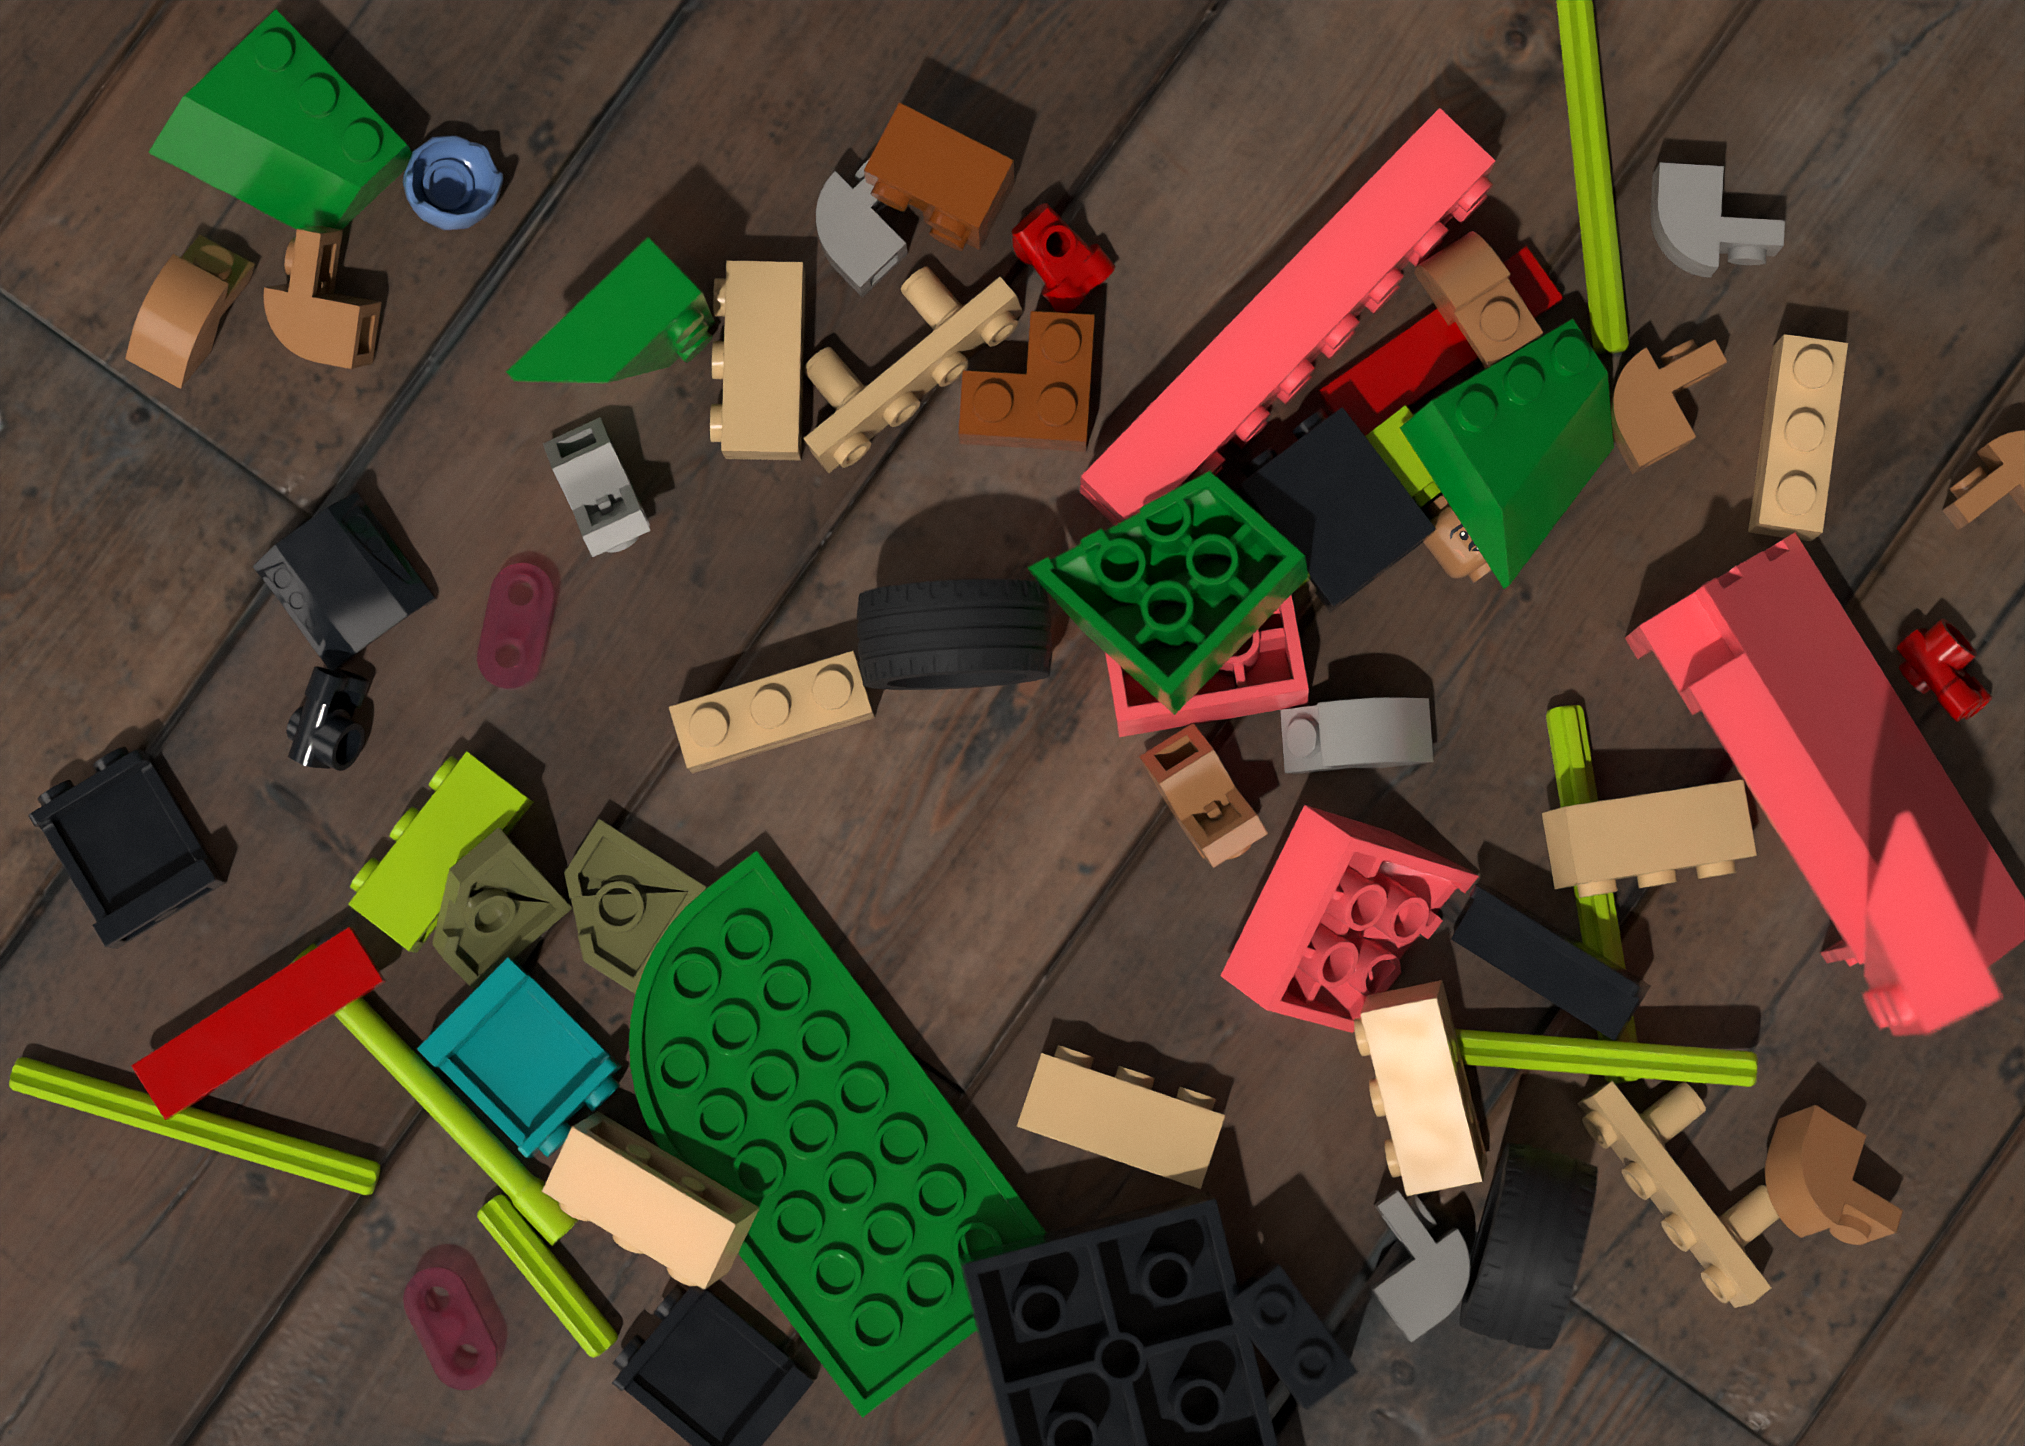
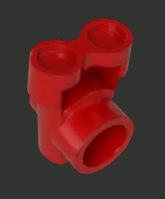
(1071, 265)
(1937, 663)

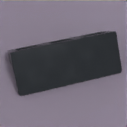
(1550, 962)

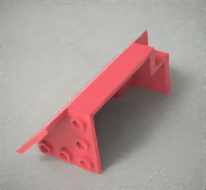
(1825, 742)

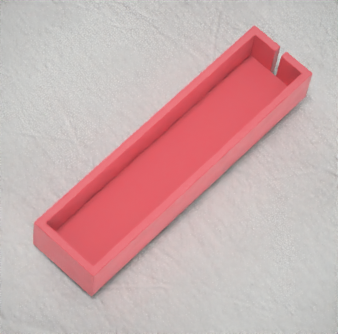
(1294, 319)

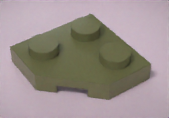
(623, 902)
(493, 908)

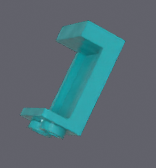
(522, 1059)

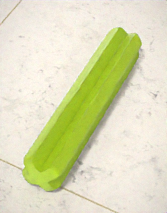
(547, 1275)

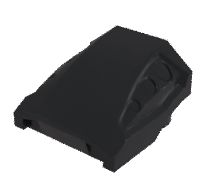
(343, 580)

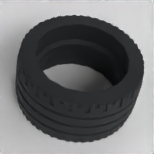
(954, 634)
(1529, 1246)

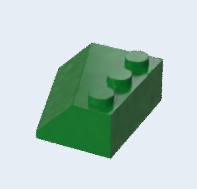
(283, 133)
(625, 327)
(1518, 444)
(1176, 585)

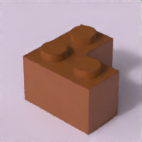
(941, 173)
(1040, 407)

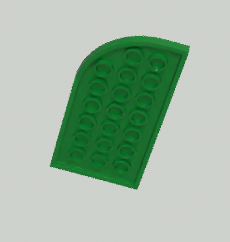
(805, 1101)

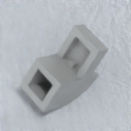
(1690, 224)
(854, 234)
(597, 488)
(1357, 734)
(1434, 1276)

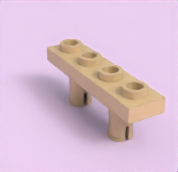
(896, 393)
(1654, 1175)

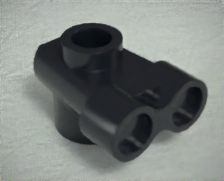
(323, 726)

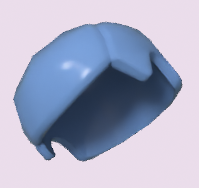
(452, 182)

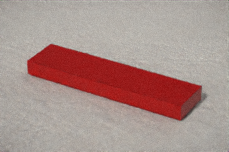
(1425, 355)
(258, 1023)

